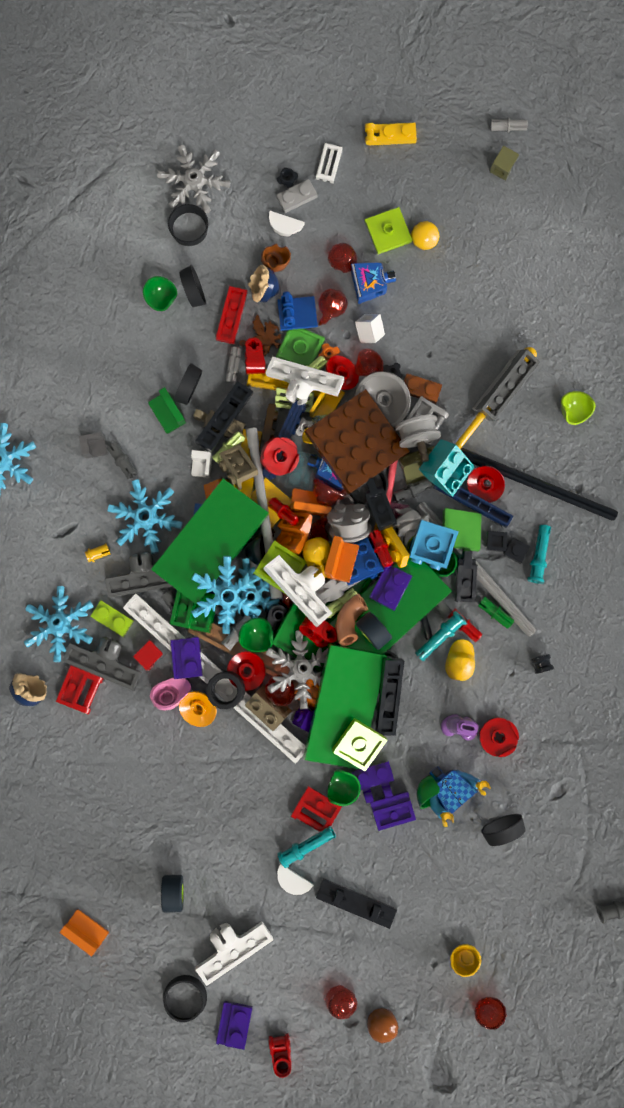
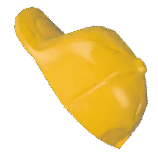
(316, 554)
(460, 660)

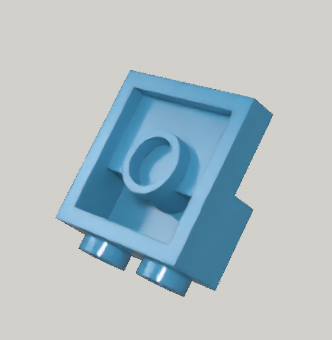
(432, 544)

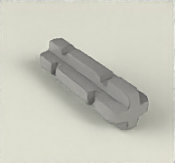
(233, 365)

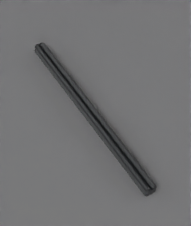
(542, 486)

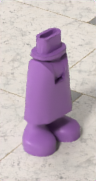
(461, 726)

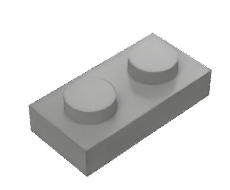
(296, 196)

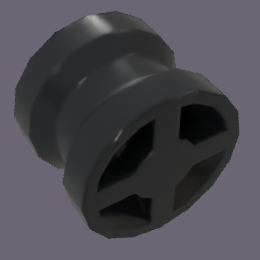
(542, 664)

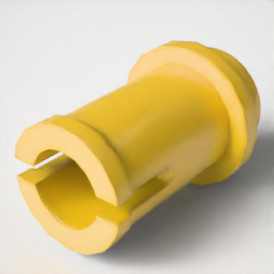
(97, 553)

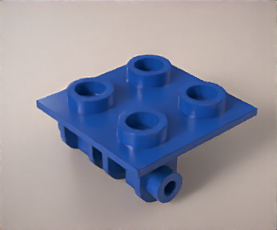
(297, 312)
(366, 563)

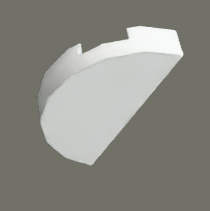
(284, 225)
(292, 882)

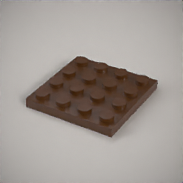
(356, 441)

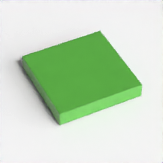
(300, 346)
(468, 526)

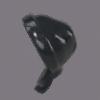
(256, 550)

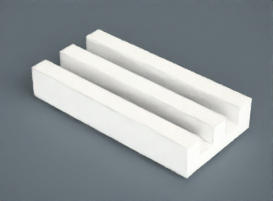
(325, 177)

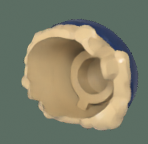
(263, 284)
(27, 689)

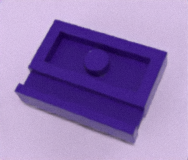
(390, 587)
(186, 658)
(393, 811)
(234, 1025)

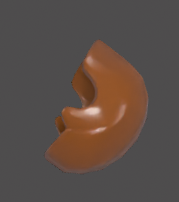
(276, 257)
(382, 1025)

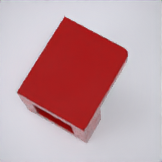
(148, 655)

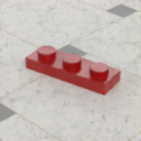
(231, 315)

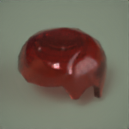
(342, 256)
(280, 698)
(341, 1002)
(490, 1013)

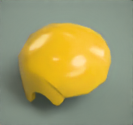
(425, 235)
(465, 960)

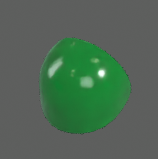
(159, 293)
(256, 635)
(343, 788)
(426, 789)

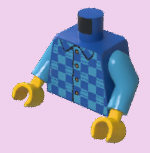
(455, 790)

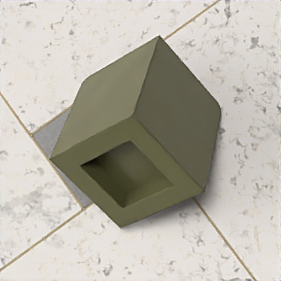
(504, 162)

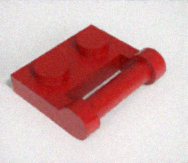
(73, 687)
(317, 804)

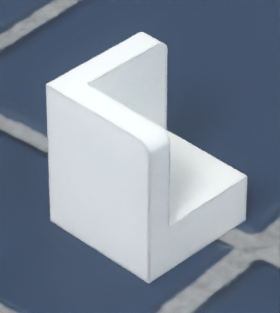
(370, 328)
(201, 463)

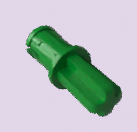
(496, 613)

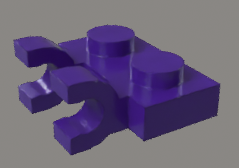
(373, 776)

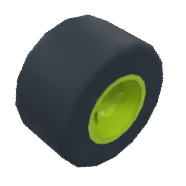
(374, 630)
(172, 893)

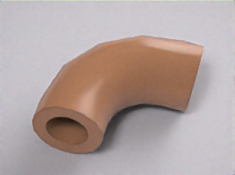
(347, 618)

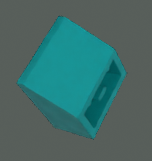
(447, 467)

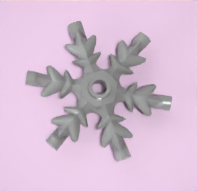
(191, 183)
(295, 672)

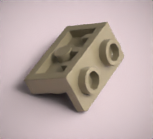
(237, 465)
(266, 711)

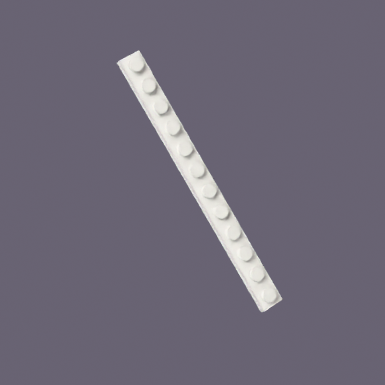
(165, 632)

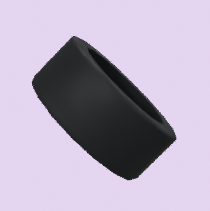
(215, 701)

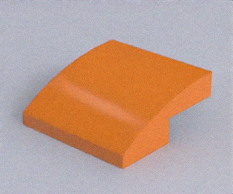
(295, 536)

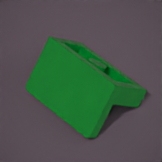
(166, 411)

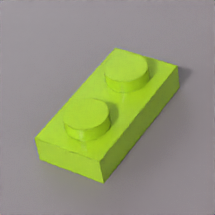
(112, 618)

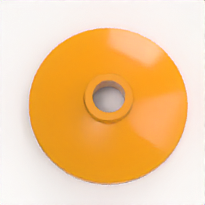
(193, 713)

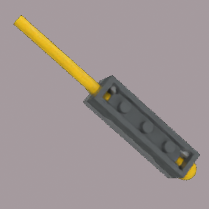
(502, 390)

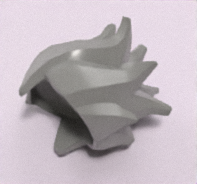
(407, 524)

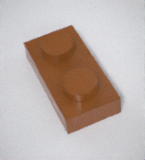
(422, 387)

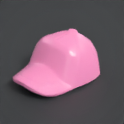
(169, 693)

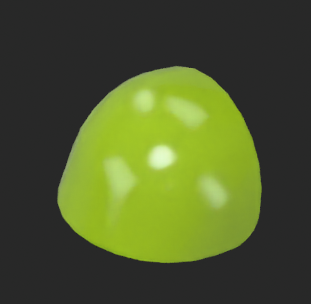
(577, 407)

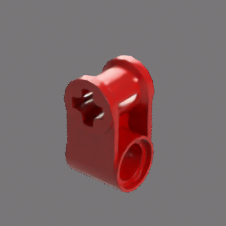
(254, 357)
(319, 633)
(280, 1051)

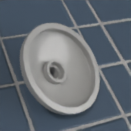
(394, 387)

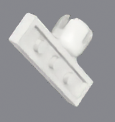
(303, 379)
(300, 588)
(231, 950)

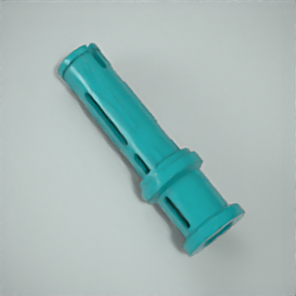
(538, 563)
(447, 630)
(298, 851)

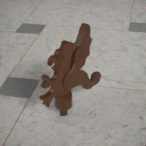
(267, 338)

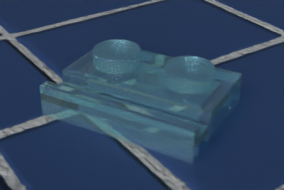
(302, 475)

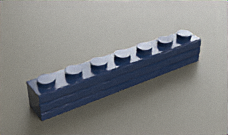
(288, 429)
(480, 506)

